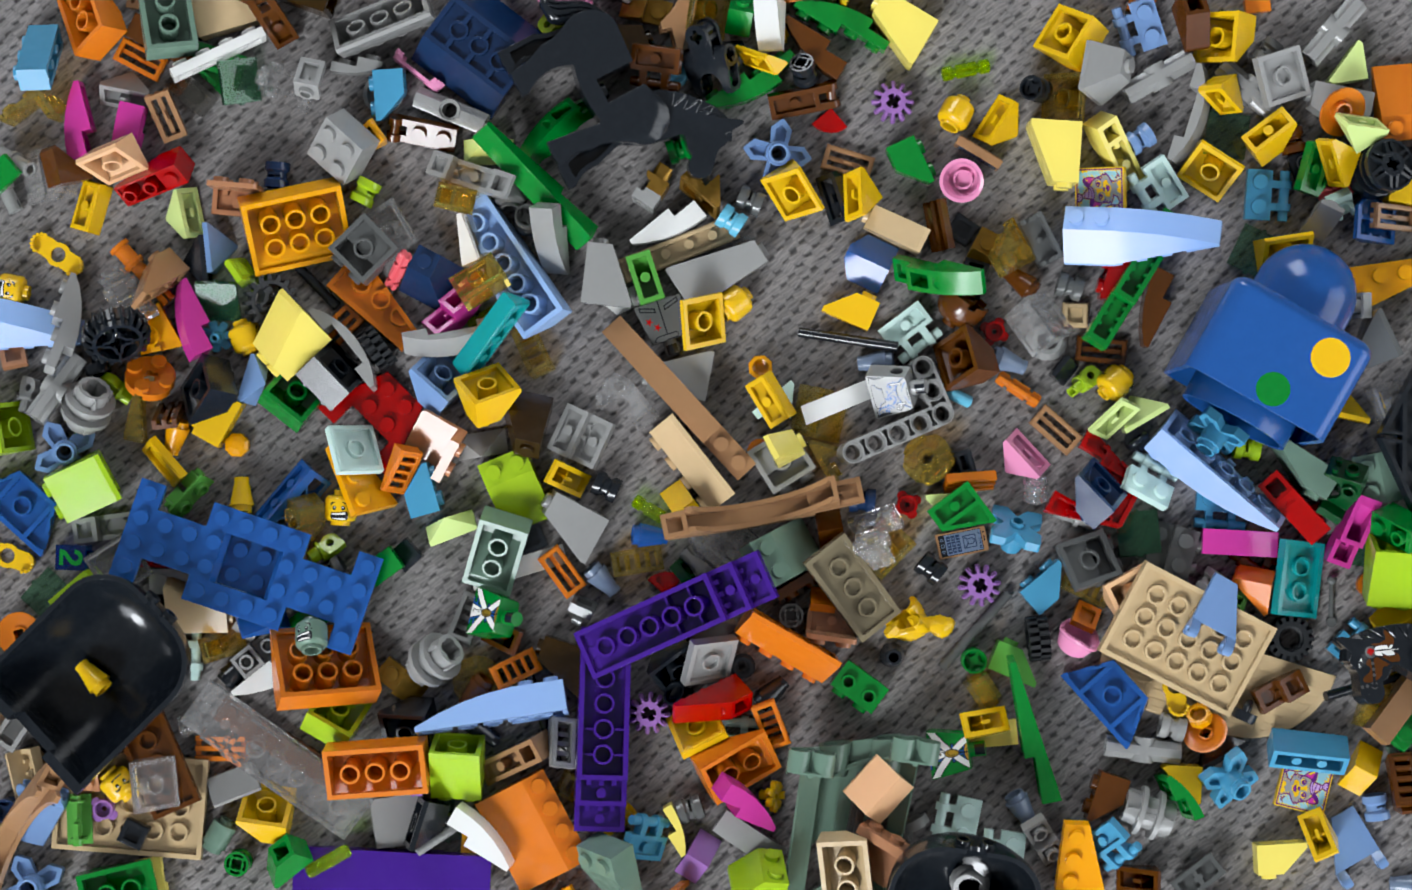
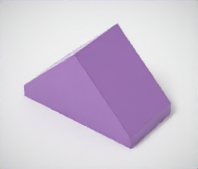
(698, 856)

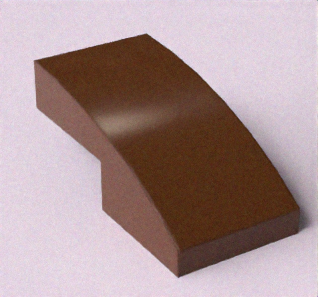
(1279, 690)

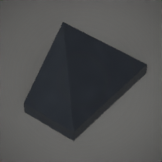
(832, 196)
(196, 260)
(1213, 758)

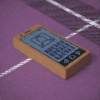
(978, 153)
(961, 542)

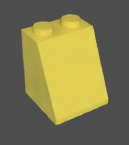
(904, 27)
(1057, 150)
(288, 337)

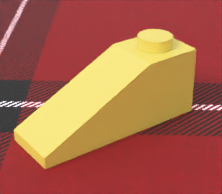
(1111, 143)
(785, 446)

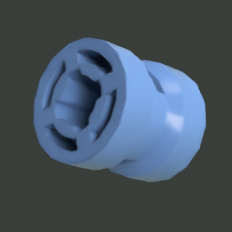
(1141, 138)
(1375, 806)

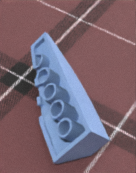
(1126, 234)
(520, 265)
(26, 326)
(1210, 476)
(516, 704)

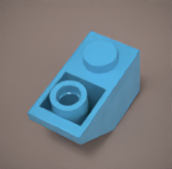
(388, 89)
(422, 493)
(1044, 587)

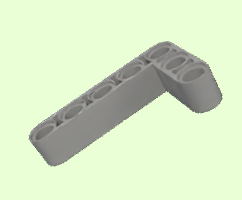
(905, 425)

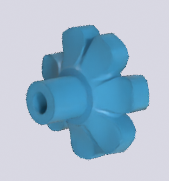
(218, 335)

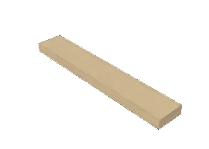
(684, 247)

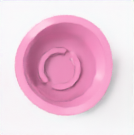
(961, 180)
(1076, 641)

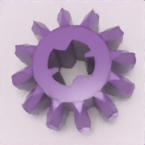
(884, 98)
(971, 589)
(651, 704)

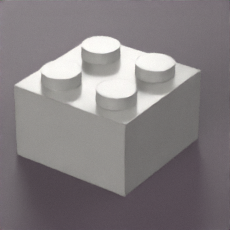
(343, 146)

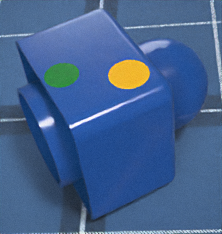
(1276, 348)

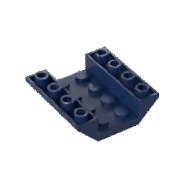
(464, 48)

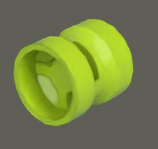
(365, 191)
(1251, 450)

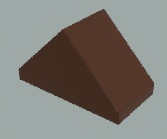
(61, 168)
(828, 525)
(508, 645)
(1138, 877)

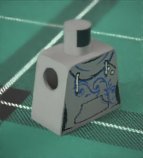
(893, 389)

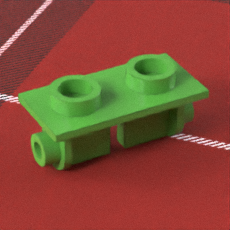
(180, 501)
(79, 819)

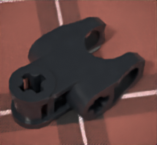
(710, 56)

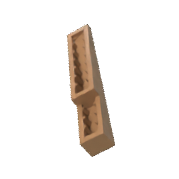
(1392, 712)

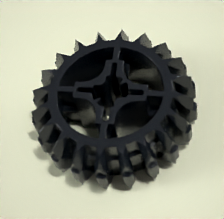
(100, 332)

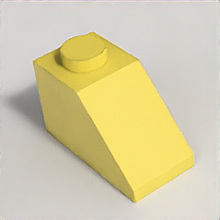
(1276, 856)

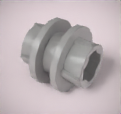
(88, 405)
(434, 659)
(1146, 812)

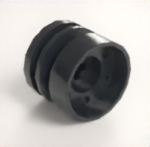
(1382, 169)

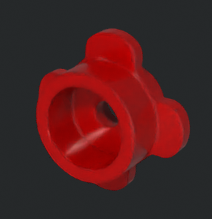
(997, 324)
(913, 502)

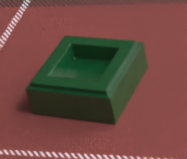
(682, 571)

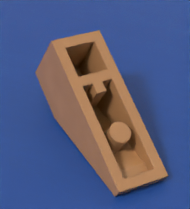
(160, 275)
(517, 757)

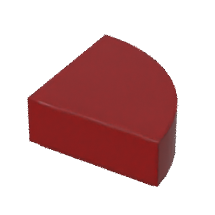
(829, 123)
(664, 580)

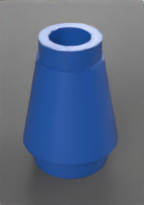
(647, 535)

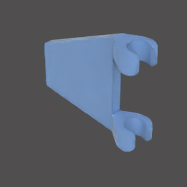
(1218, 611)
(46, 820)
(1354, 845)

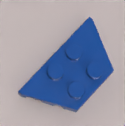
(27, 510)
(1110, 697)

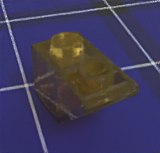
(454, 197)
(306, 514)

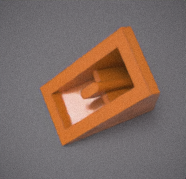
(1256, 585)

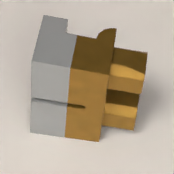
(655, 189)

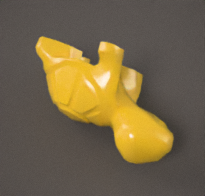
(914, 623)

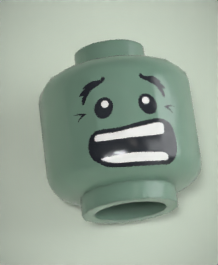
(311, 636)

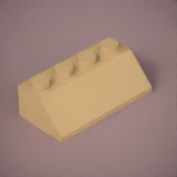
(691, 461)
(844, 861)

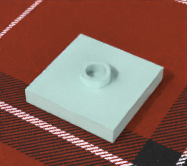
(354, 449)

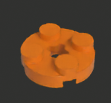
(154, 366)

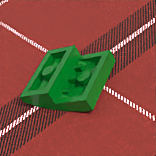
(1177, 792)

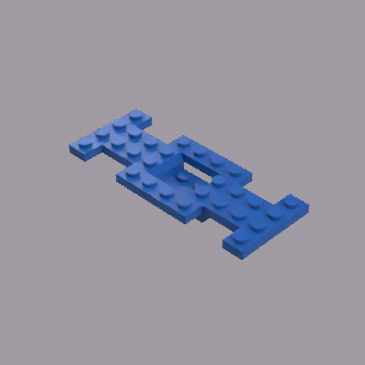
(250, 557)

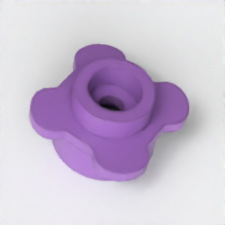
(99, 814)

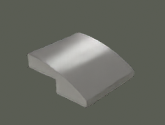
(581, 436)
(391, 819)

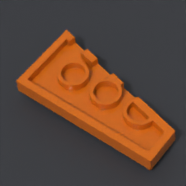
(373, 304)

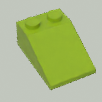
(514, 485)

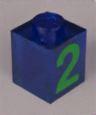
(71, 556)

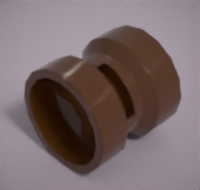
(1295, 147)

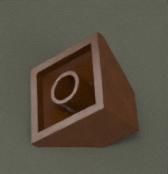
(965, 359)

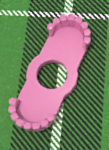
(434, 84)

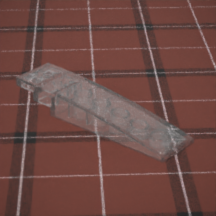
(270, 757)

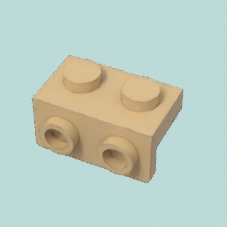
(23, 765)

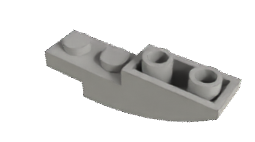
(68, 319)

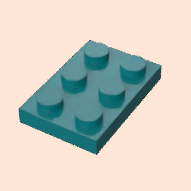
(1297, 578)

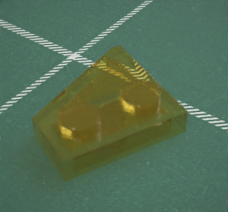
(1010, 250)

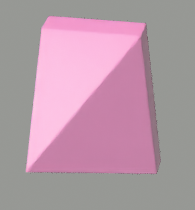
(1022, 457)

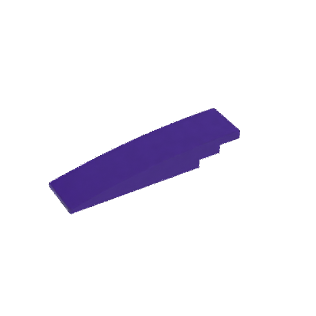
(676, 614)
(602, 750)
(398, 870)

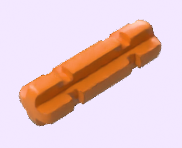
(1018, 389)

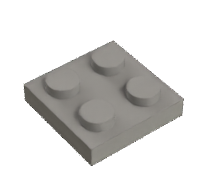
(1281, 76)
(709, 659)

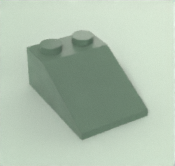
(168, 29)
(1305, 472)
(1380, 479)
(497, 550)
(784, 550)
(609, 862)

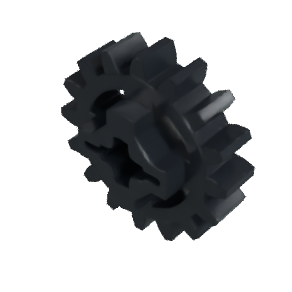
(264, 292)

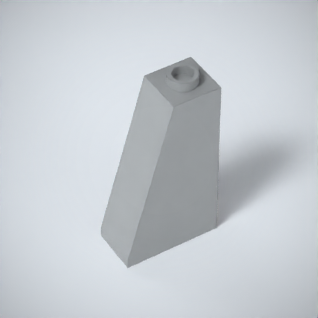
(717, 270)

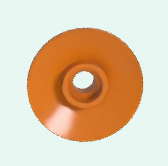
(1343, 100)

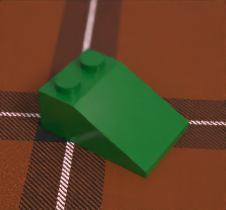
(289, 401)
(121, 876)

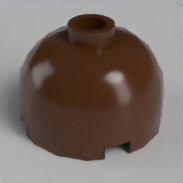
(961, 310)

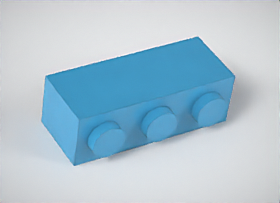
(38, 57)
(1308, 751)

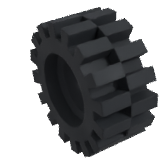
(376, 348)
(1037, 638)
(1304, 642)

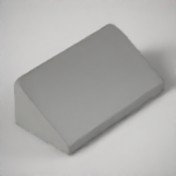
(231, 786)

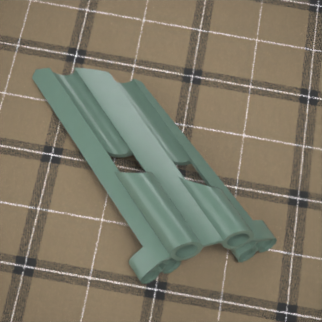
(827, 772)

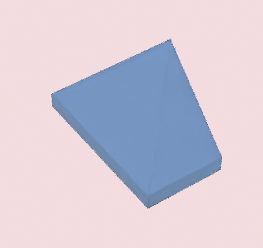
(217, 247)
(253, 381)

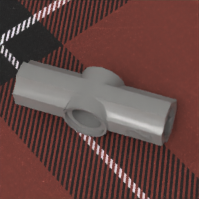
(1333, 31)
(1158, 76)
(1248, 87)
(437, 104)
(54, 388)
(1144, 749)

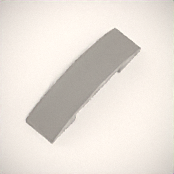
(1182, 146)
(470, 175)
(436, 345)
(366, 368)
(100, 527)

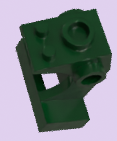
(1350, 480)

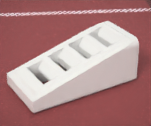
(467, 241)

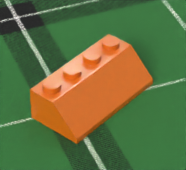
(376, 767)

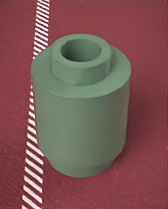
(219, 835)

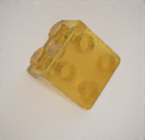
(32, 101)

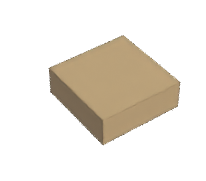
(1076, 314)

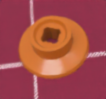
(10, 625)
(1217, 732)

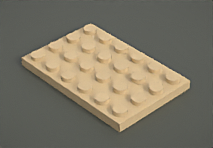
(1152, 641)
(171, 836)

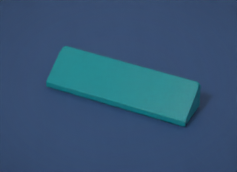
(490, 333)

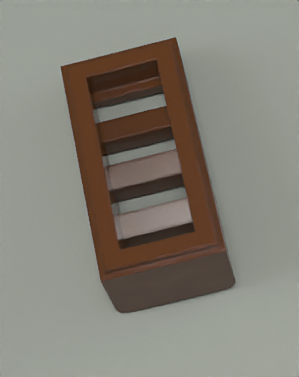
(1396, 764)

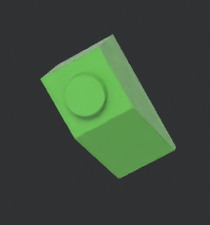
(644, 277)
(998, 660)

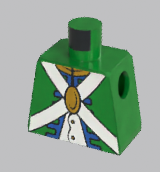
(493, 615)
(955, 752)

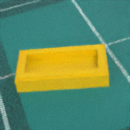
(164, 461)

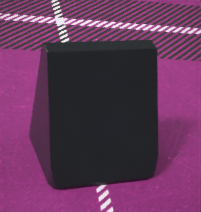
(1063, 370)
(408, 553)

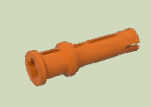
(134, 263)

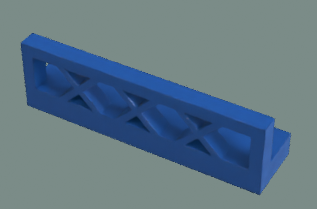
(292, 486)

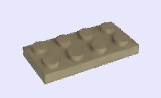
(851, 587)

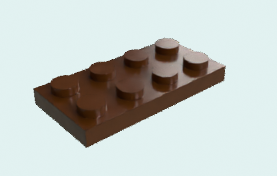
(160, 741)

